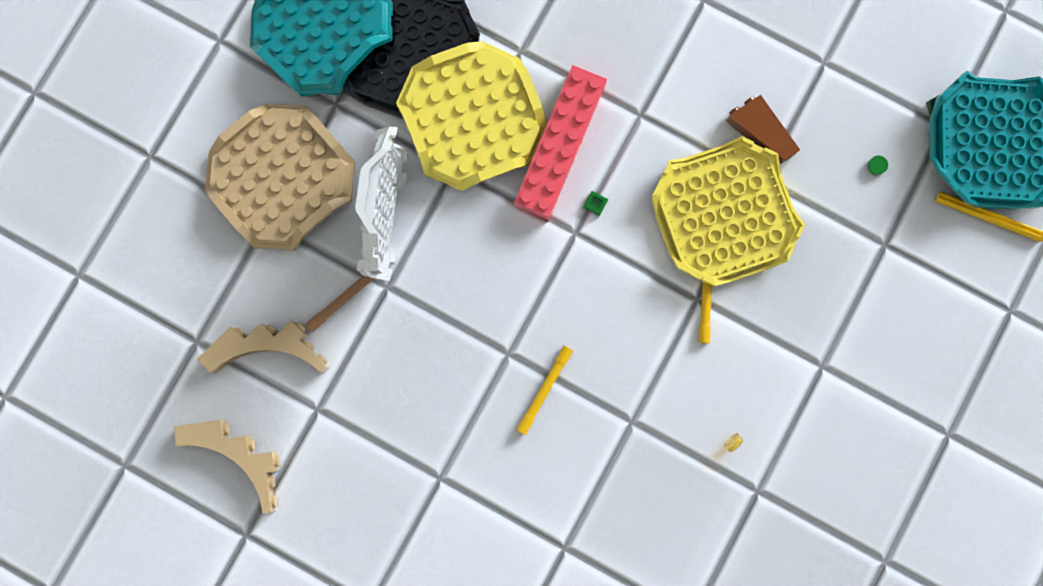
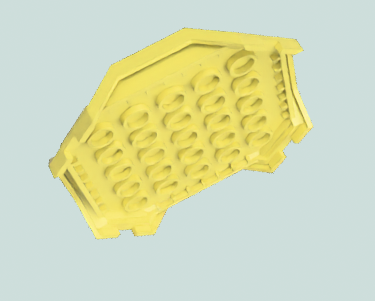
(471, 114)
(726, 212)

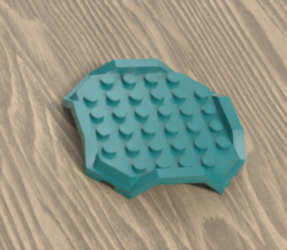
(318, 41)
(990, 141)

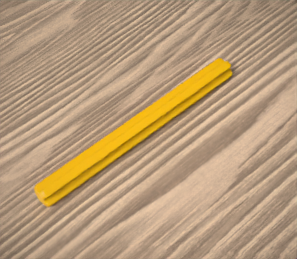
(990, 216)

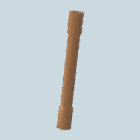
(317, 320)

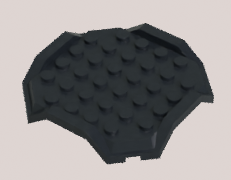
(418, 32)

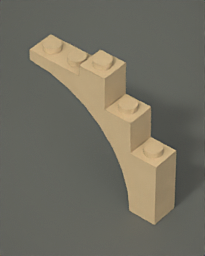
(234, 344)
(240, 450)

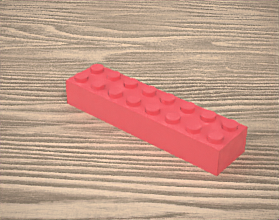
(560, 143)

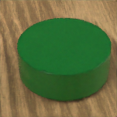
(877, 165)

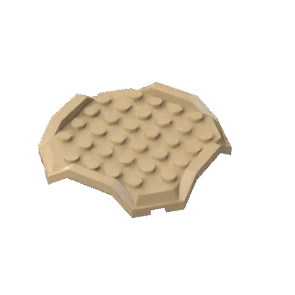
(278, 175)

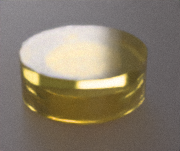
(733, 442)

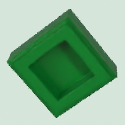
(595, 203)

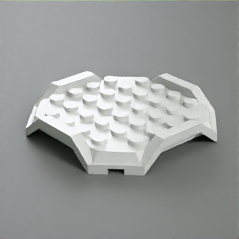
(376, 201)

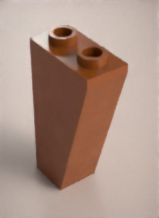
(761, 126)

